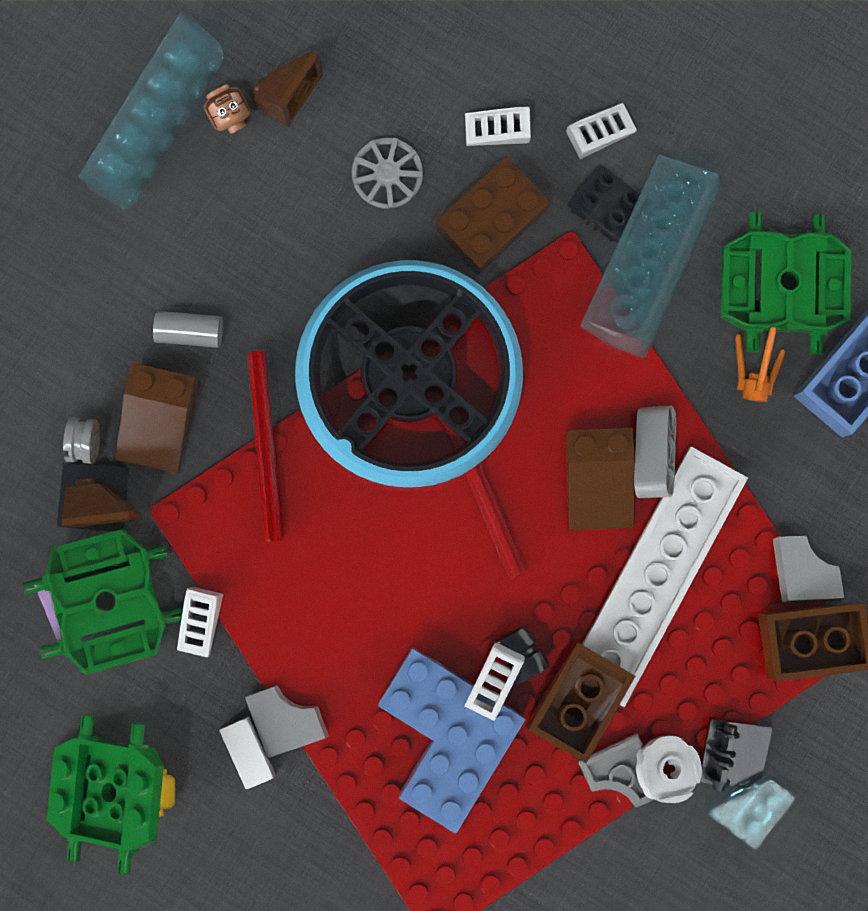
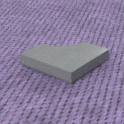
(803, 574)
(282, 723)
(616, 769)

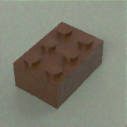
(492, 215)
(815, 641)

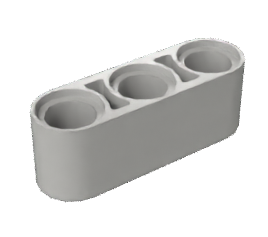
(655, 452)

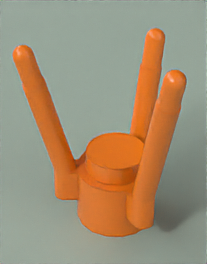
(758, 386)

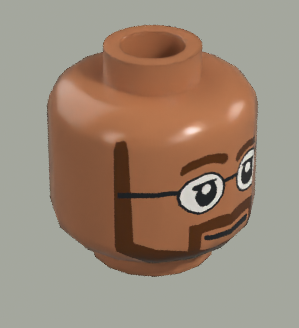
(227, 109)

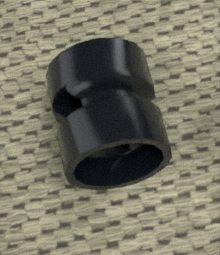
(523, 641)

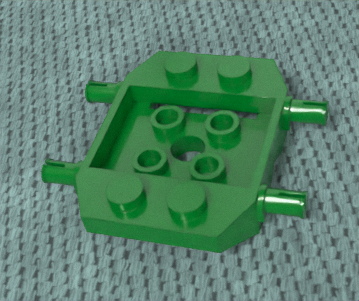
(821, 291)
(76, 601)
(116, 823)

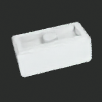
(247, 753)

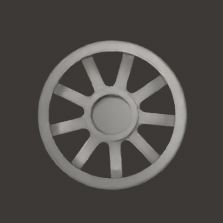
(387, 172)

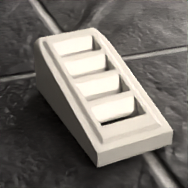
(497, 115)
(575, 130)
(214, 600)
(505, 654)

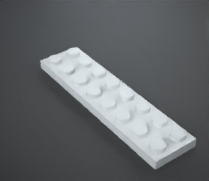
(664, 563)

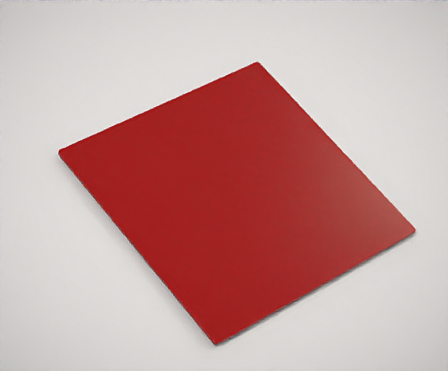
(415, 567)

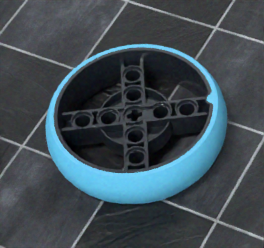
(468, 304)

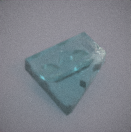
(753, 810)

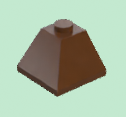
(288, 88)
(95, 505)

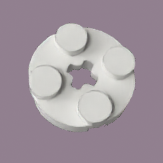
(650, 772)

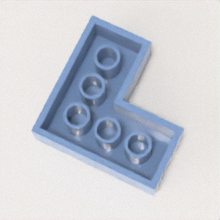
(840, 383)
(462, 744)

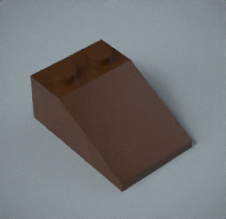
(156, 417)
(599, 478)
(580, 702)

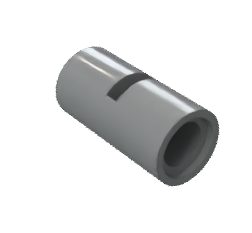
(187, 329)

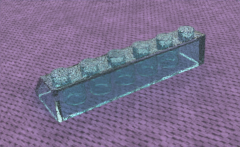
(152, 113)
(652, 255)

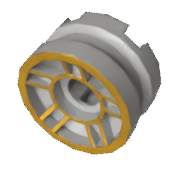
(81, 440)

